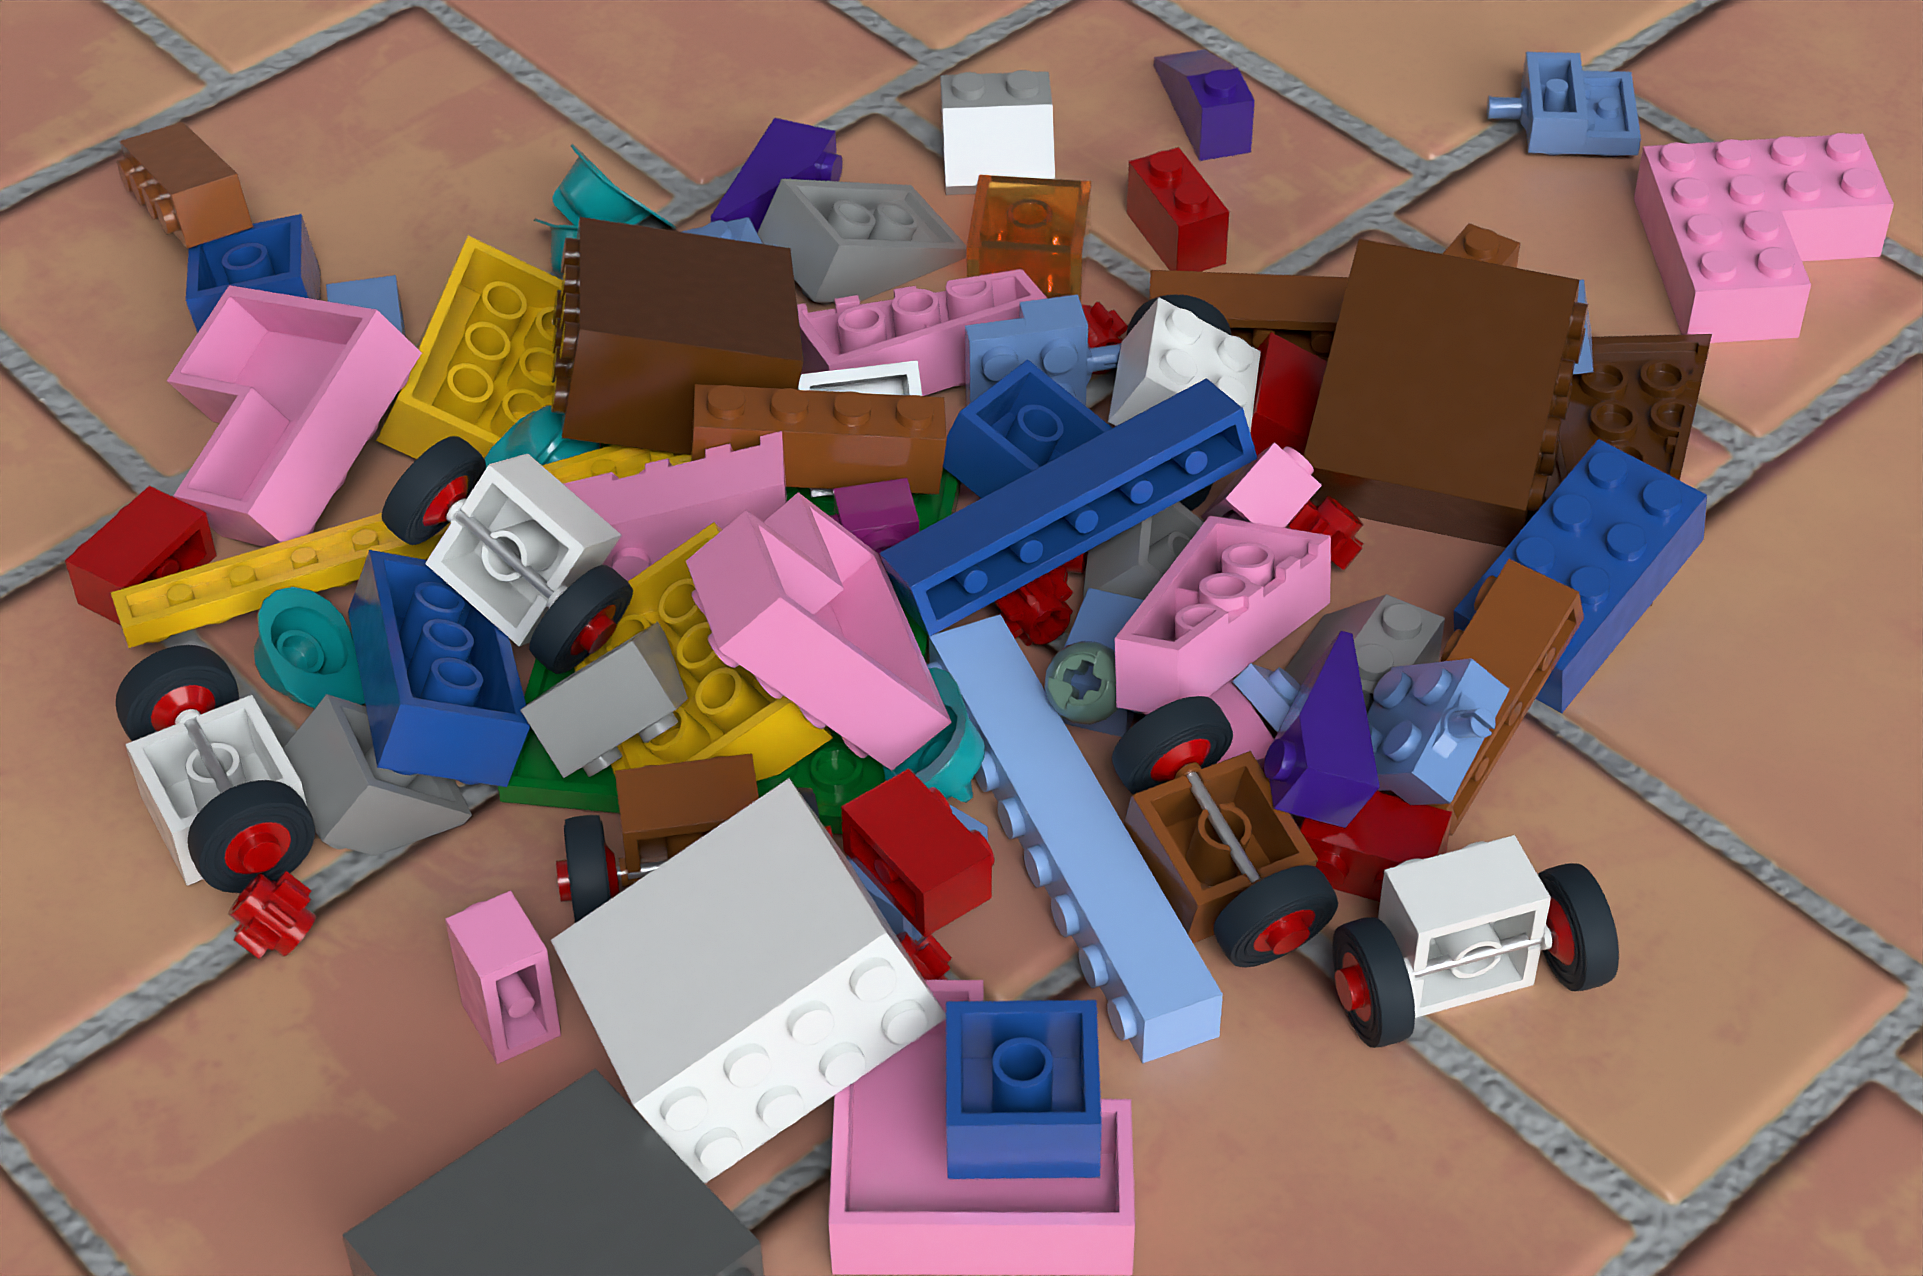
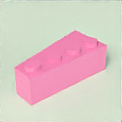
(912, 327)
(674, 503)
(1219, 610)

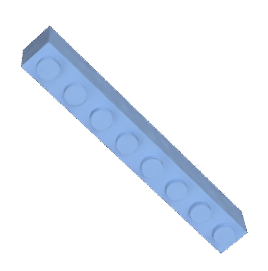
(1079, 848)

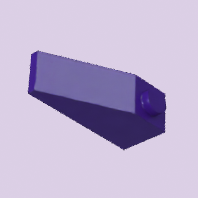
(1209, 102)
(783, 152)
(1324, 749)

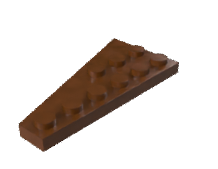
(1636, 400)

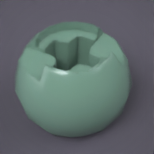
(1076, 660)

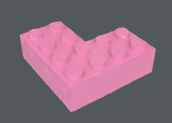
(1743, 217)
(294, 406)
(820, 626)
(905, 1217)

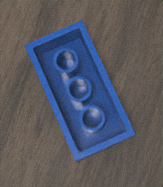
(1615, 538)
(434, 676)

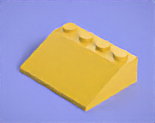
(481, 355)
(725, 705)

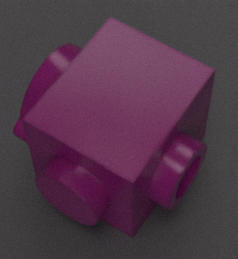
(877, 512)

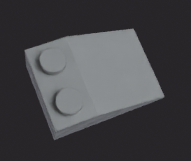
(857, 236)

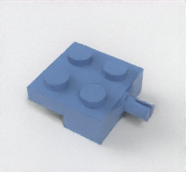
(1572, 108)
(1049, 335)
(1430, 726)

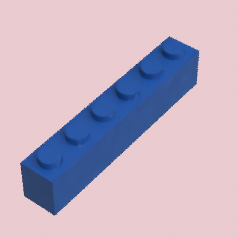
(1068, 506)

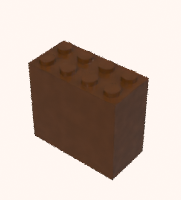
(656, 315)
(1445, 392)

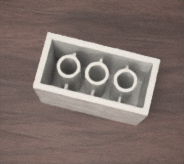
(745, 982)

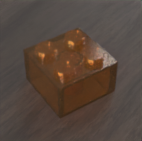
(1033, 228)

